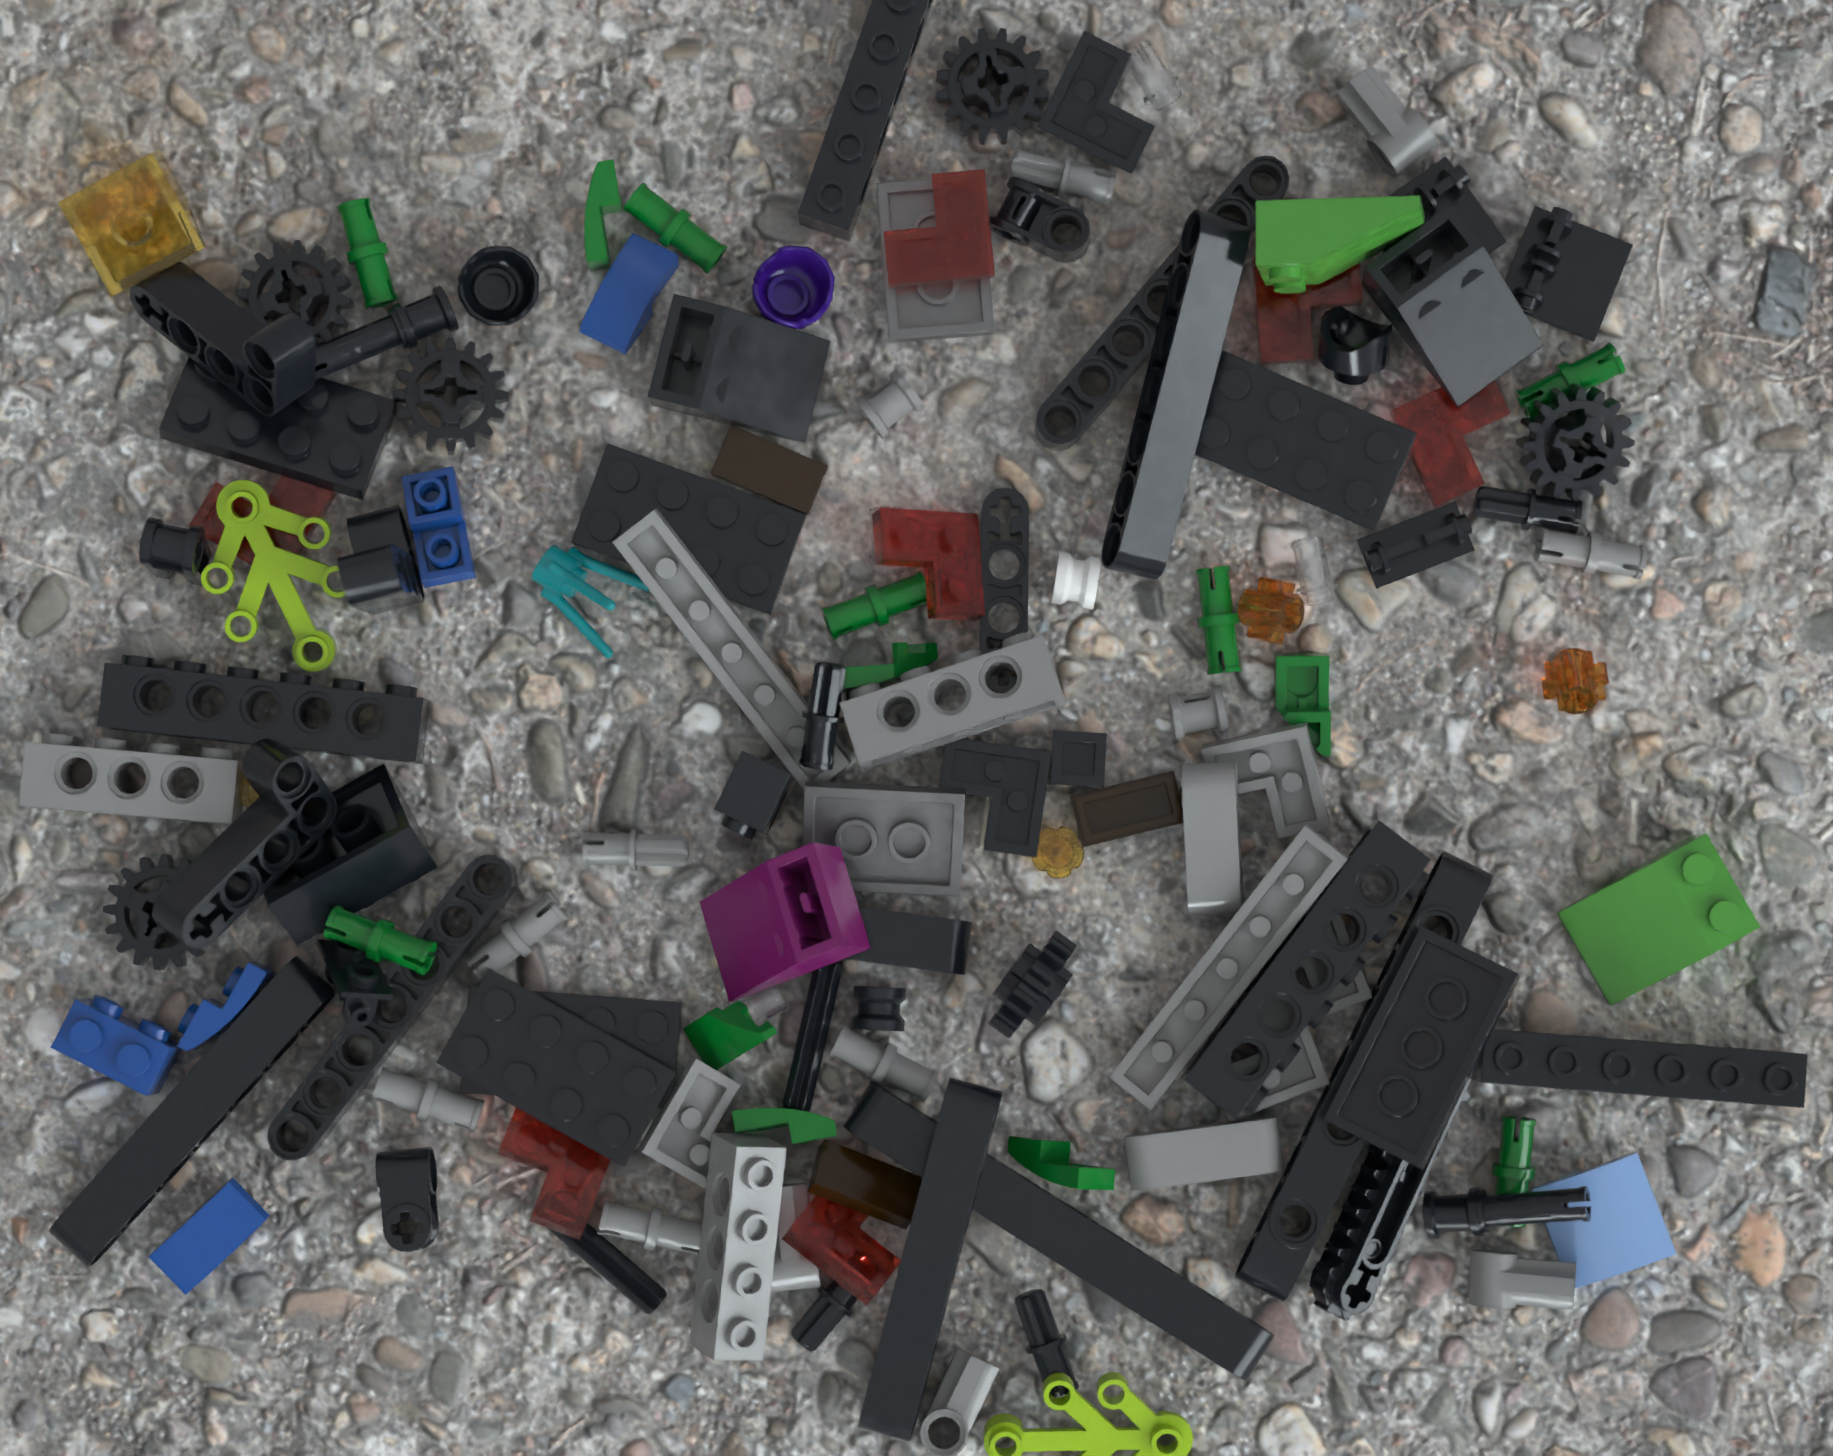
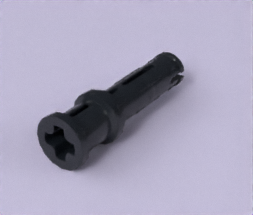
(401, 327)
(1479, 1211)

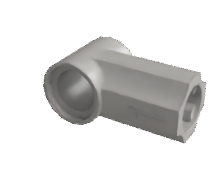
(1393, 132)
(791, 1268)
(1506, 1280)
(959, 1398)

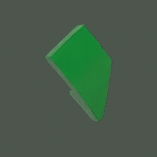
(601, 200)
(904, 659)
(1303, 694)
(726, 1034)
(802, 1124)
(1051, 1162)

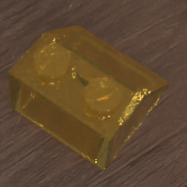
(134, 222)

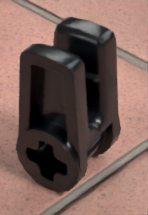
(174, 549)

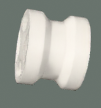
(1076, 580)

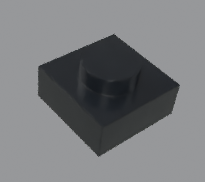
(1078, 758)

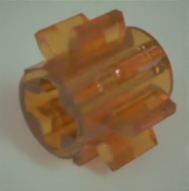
(1271, 610)
(1575, 681)

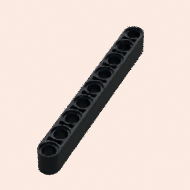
(1073, 1240)

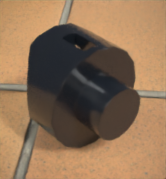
(1352, 345)

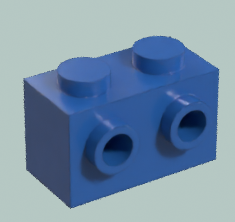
(116, 1045)

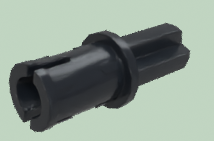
(1527, 509)
(823, 716)
(823, 1316)
(1044, 1337)

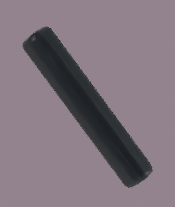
(812, 1037)
(616, 1268)

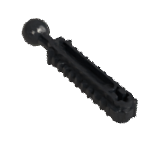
(1370, 1228)

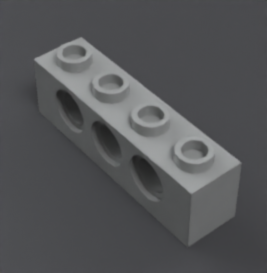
(1034, 692)
(49, 786)
(737, 1246)

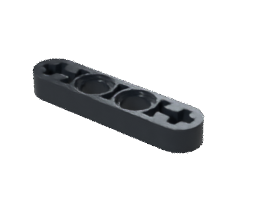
(1004, 591)

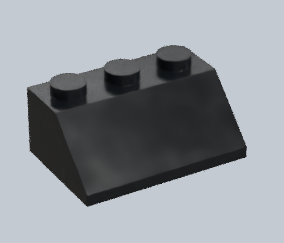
(357, 861)

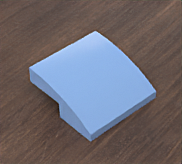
(1624, 1222)

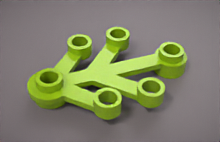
(273, 567)
(1097, 1433)

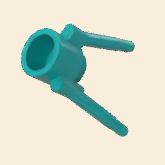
(563, 574)

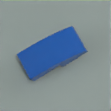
(627, 293)
(438, 527)
(213, 1018)
(209, 1236)

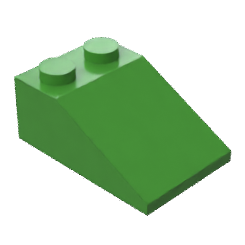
(1319, 238)
(1658, 918)

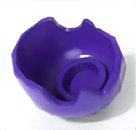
(793, 287)

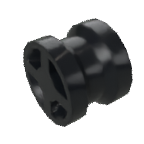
(879, 1008)

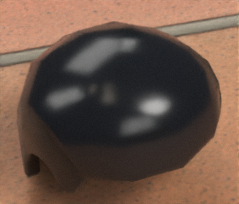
(498, 285)

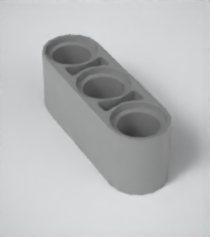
(1212, 838)
(1204, 1153)

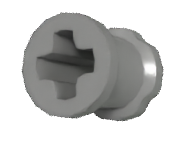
(889, 404)
(1198, 712)

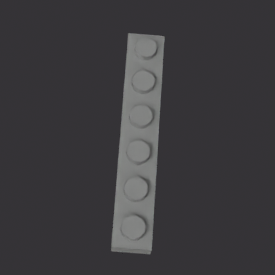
(723, 641)
(1229, 967)

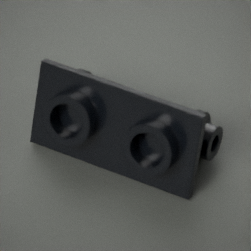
(1416, 544)
(356, 979)

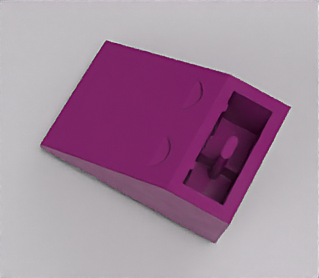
(784, 920)

